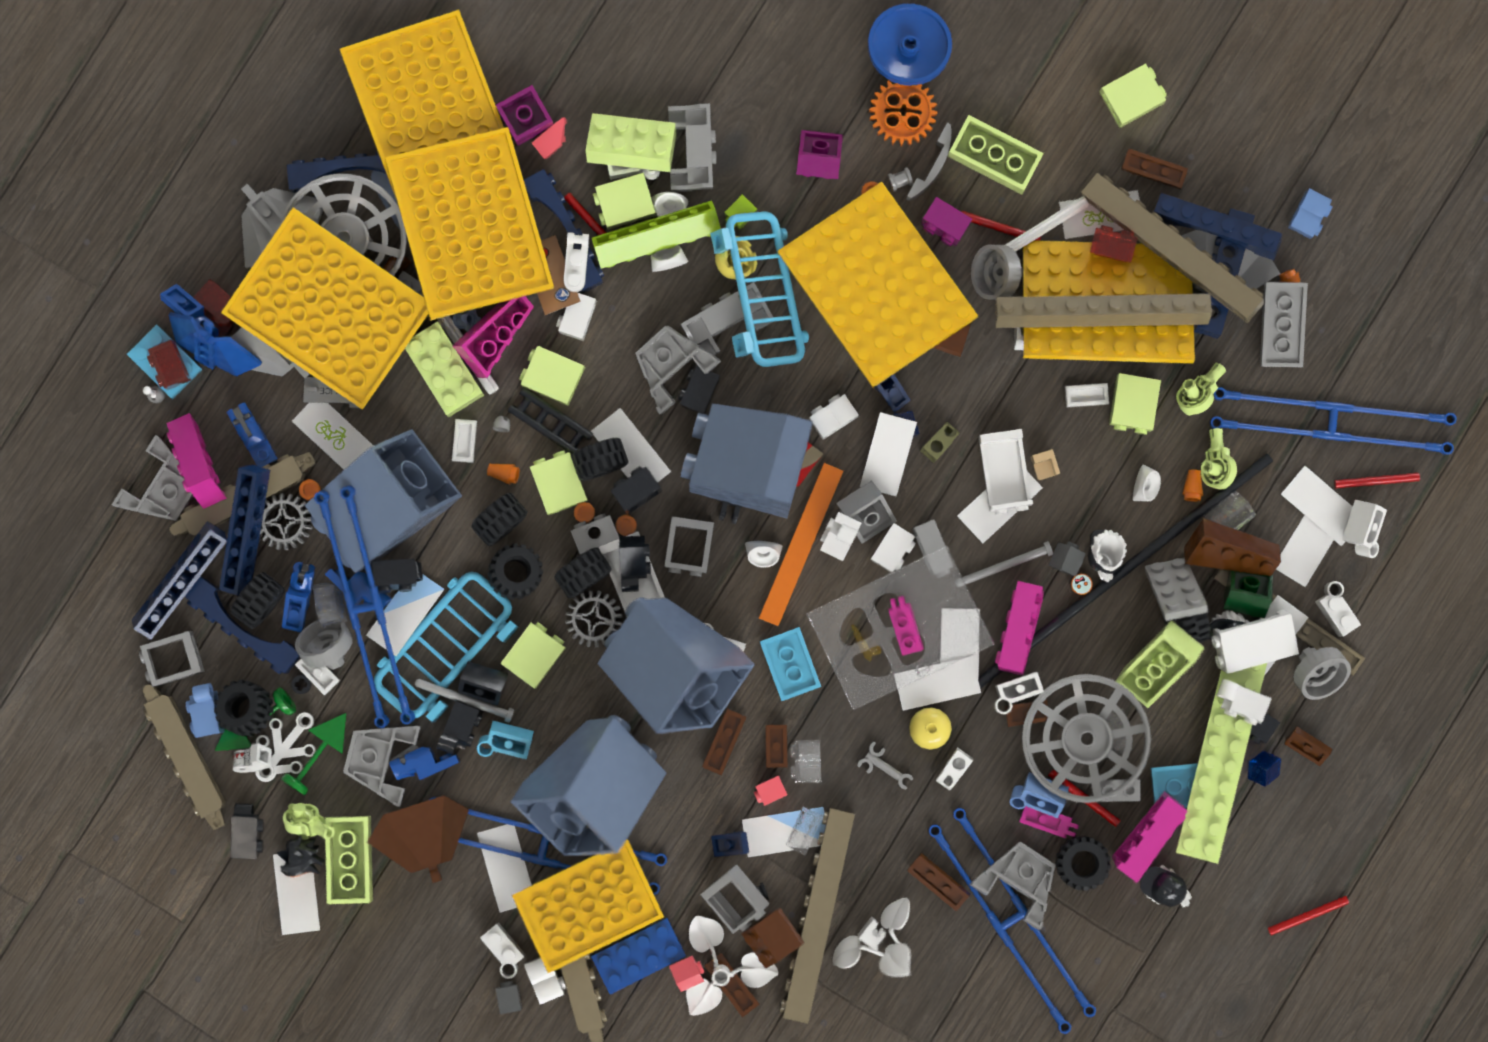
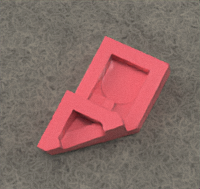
(551, 139)

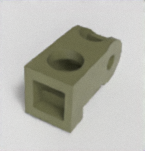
(939, 442)

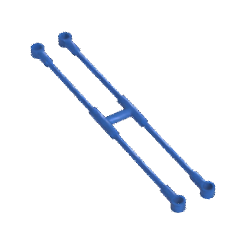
(1331, 434)
(353, 609)
(541, 857)
(1001, 927)

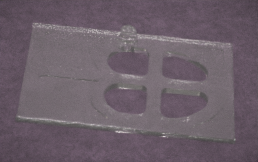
(942, 615)

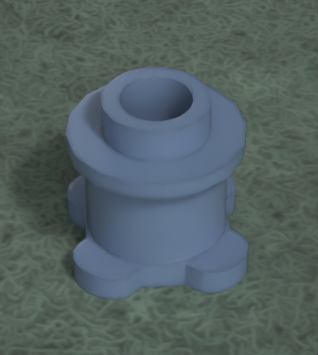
(466, 319)

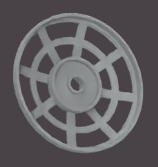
(349, 222)
(1072, 738)

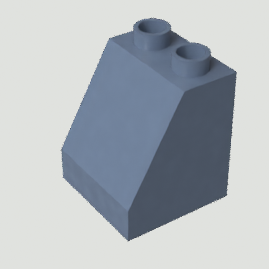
(748, 457)
(395, 496)
(673, 666)
(591, 789)

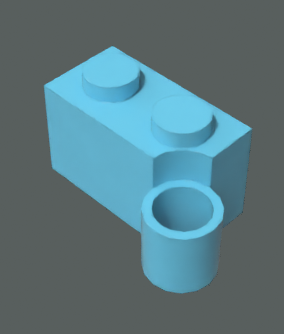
(506, 740)

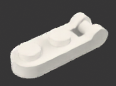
(576, 262)

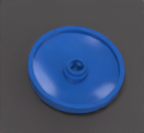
(909, 44)

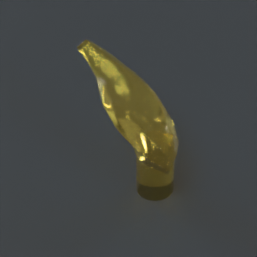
(870, 652)

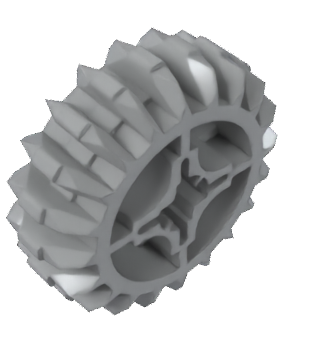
(285, 531)
(575, 615)

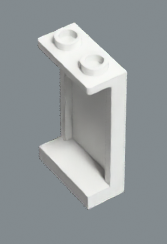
(1005, 471)
(648, 587)
(1255, 642)

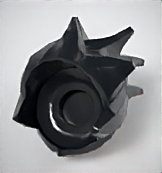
(300, 857)

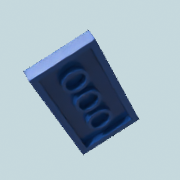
(638, 956)

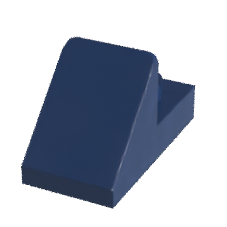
(893, 393)
(730, 844)

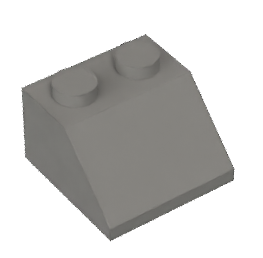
(869, 508)

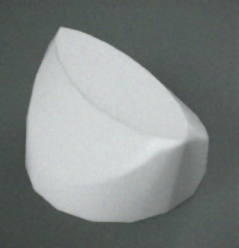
(668, 203)
(668, 259)
(1146, 484)
(763, 553)

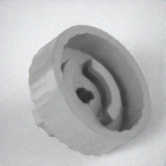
(1006, 271)
(318, 648)
(1328, 669)

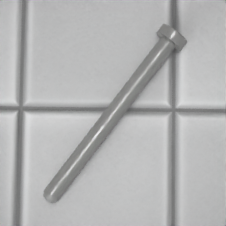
(1046, 549)
(507, 714)

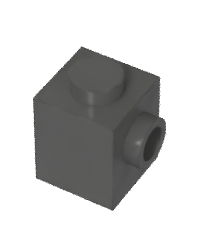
(1067, 558)
(509, 997)

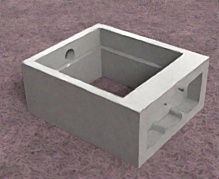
(691, 524)
(928, 537)
(192, 653)
(725, 910)

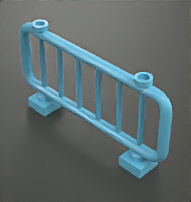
(746, 342)
(505, 632)

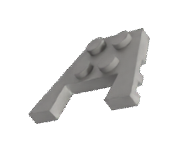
(664, 357)
(166, 493)
(370, 758)
(1025, 872)

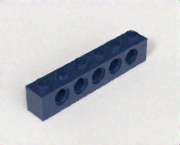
(1216, 324)
(244, 528)
(179, 580)

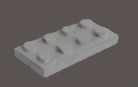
(1283, 324)
(1175, 589)

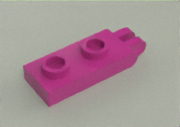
(905, 626)
(1045, 822)

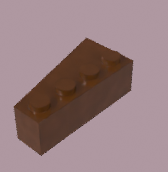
(1231, 549)

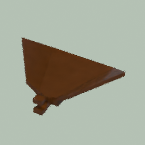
(421, 834)

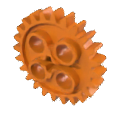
(902, 130)

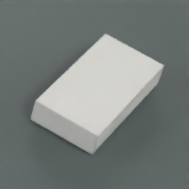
(1086, 395)
(464, 440)

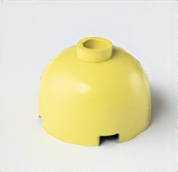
(725, 264)
(930, 728)

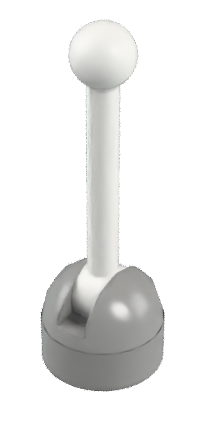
(159, 394)

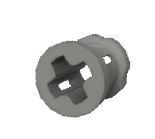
(900, 179)

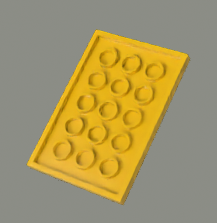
(587, 907)

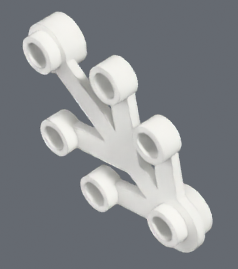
(282, 749)

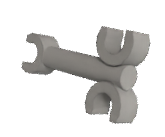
(873, 758)

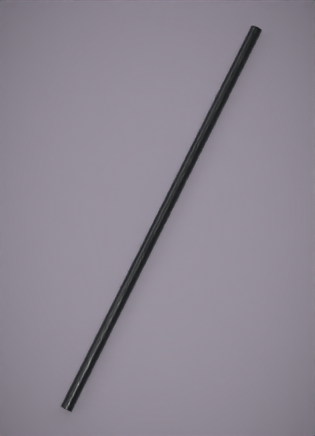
(1138, 559)

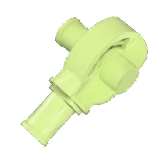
(1199, 391)
(1218, 463)
(307, 821)

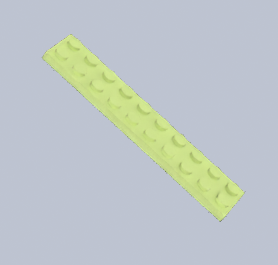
(1217, 773)

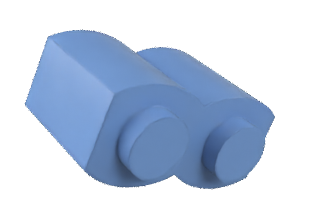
(1310, 214)

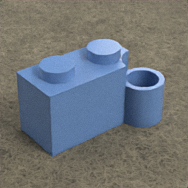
(202, 713)
(1037, 797)

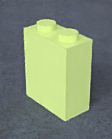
(1133, 95)
(624, 201)
(552, 375)
(1134, 403)
(558, 482)
(534, 654)

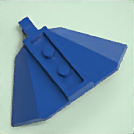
(211, 351)

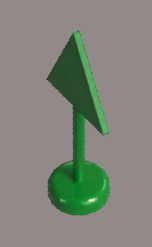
(331, 733)
(233, 741)

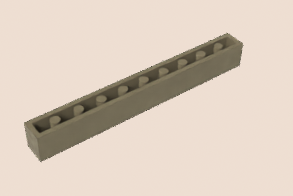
(1173, 248)
(1103, 310)
(818, 915)

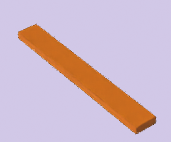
(801, 544)

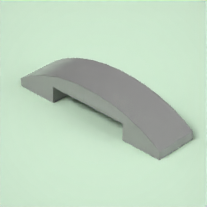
(920, 185)

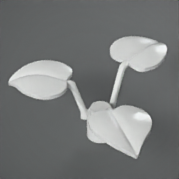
(896, 956)
(704, 997)

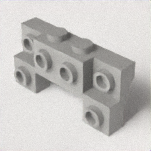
(699, 152)
(722, 316)

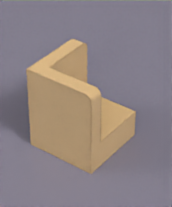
(1045, 465)

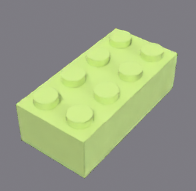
(631, 142)
(995, 154)
(443, 369)
(1160, 664)
(349, 860)

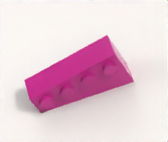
(488, 338)
(194, 461)
(1020, 629)
(1149, 836)

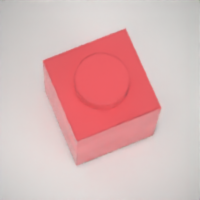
(770, 791)
(687, 973)

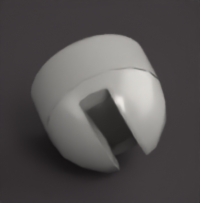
(501, 424)

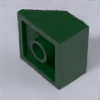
(1248, 593)

